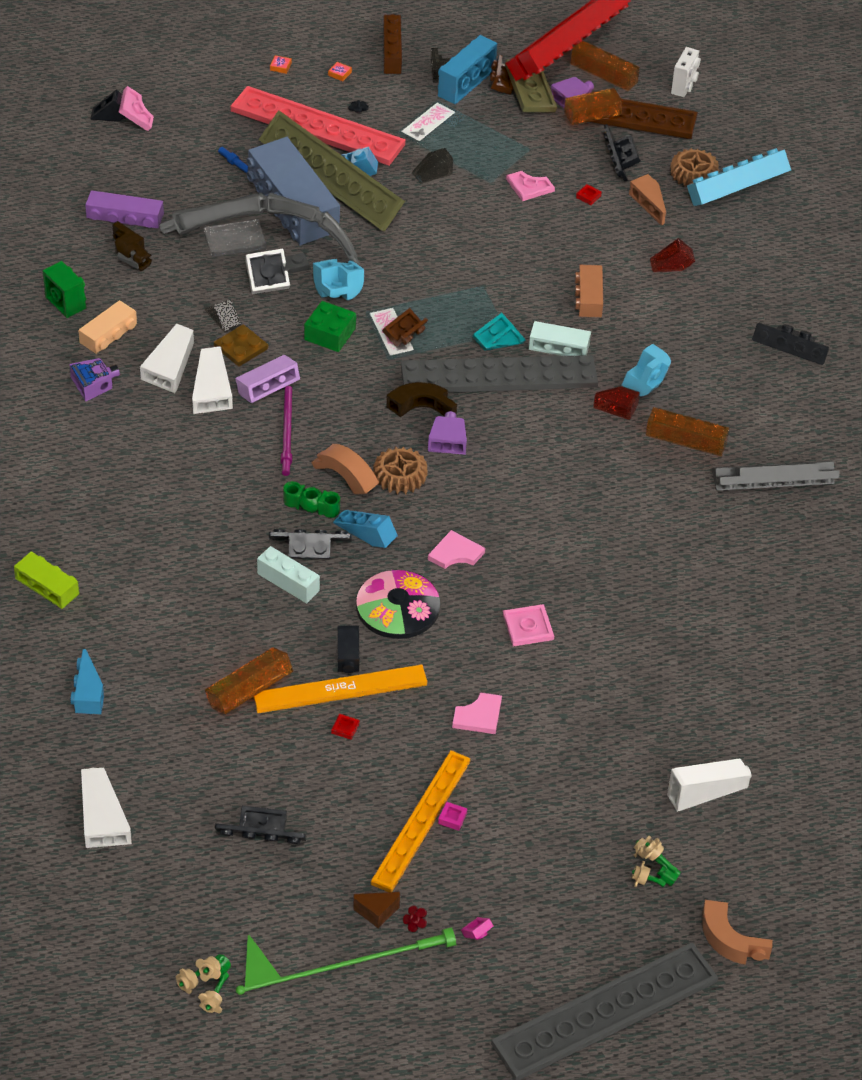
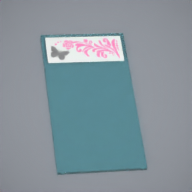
(467, 140)
(450, 322)

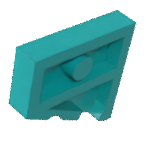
(498, 334)

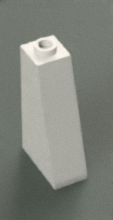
(168, 360)
(211, 383)
(706, 782)
(102, 812)

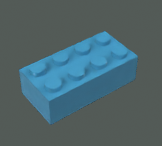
(466, 69)

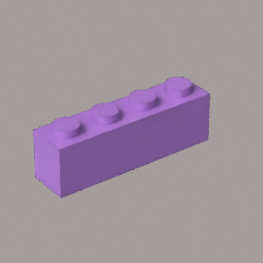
(124, 209)

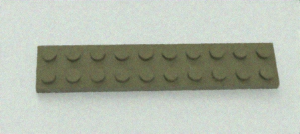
(337, 173)

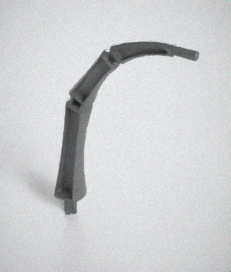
(193, 218)

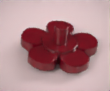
(415, 918)

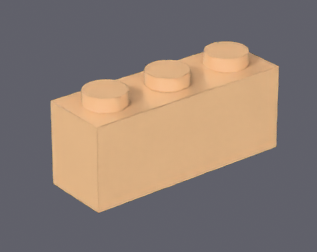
(107, 327)

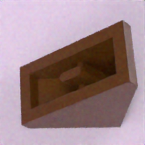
(376, 906)

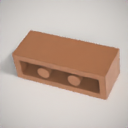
(589, 291)

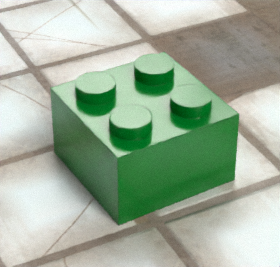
(64, 289)
(330, 326)

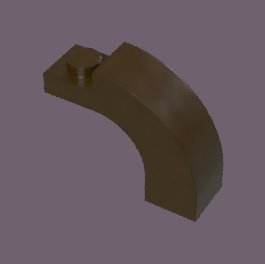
(420, 395)

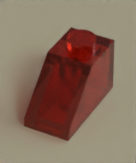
(674, 257)
(617, 401)

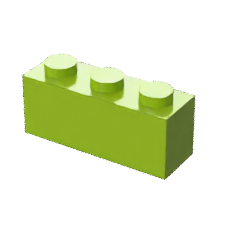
(46, 580)

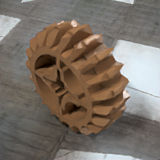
(691, 165)
(400, 470)

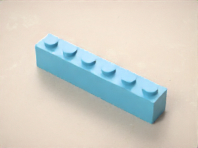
(738, 177)

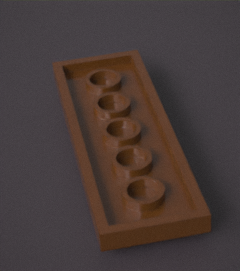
(654, 119)

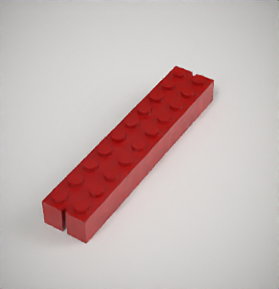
(563, 36)

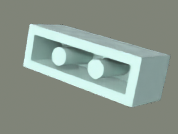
(559, 339)
(288, 574)

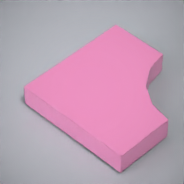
(134, 109)
(528, 186)
(454, 550)
(480, 715)

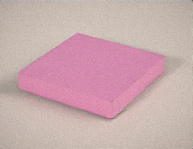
(528, 625)

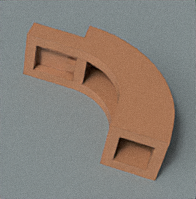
(349, 466)
(727, 940)

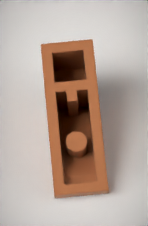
(648, 195)

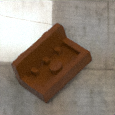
(500, 77)
(404, 327)

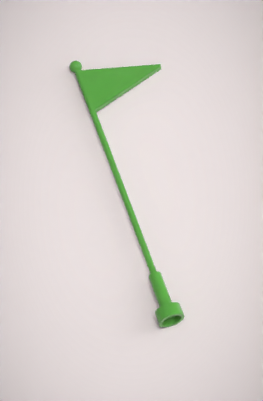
(261, 972)

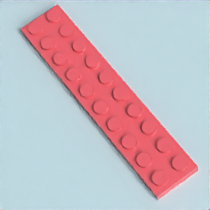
(325, 126)

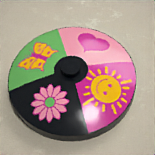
(398, 604)

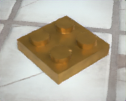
(241, 345)

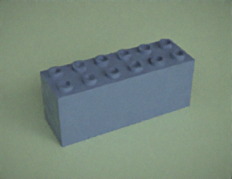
(284, 171)

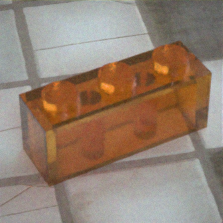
(593, 106)

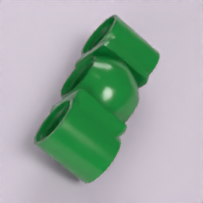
(311, 499)

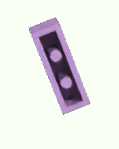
(267, 378)

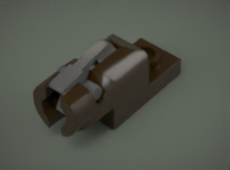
(130, 247)

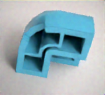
(338, 278)
(649, 371)

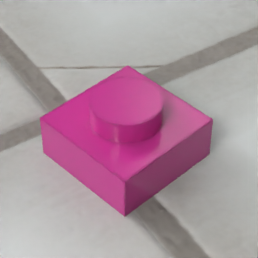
(452, 816)
(477, 928)

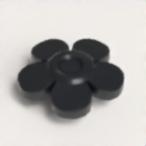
(358, 106)

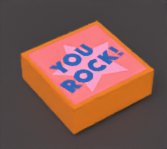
(280, 64)
(339, 71)

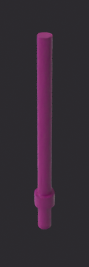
(286, 456)

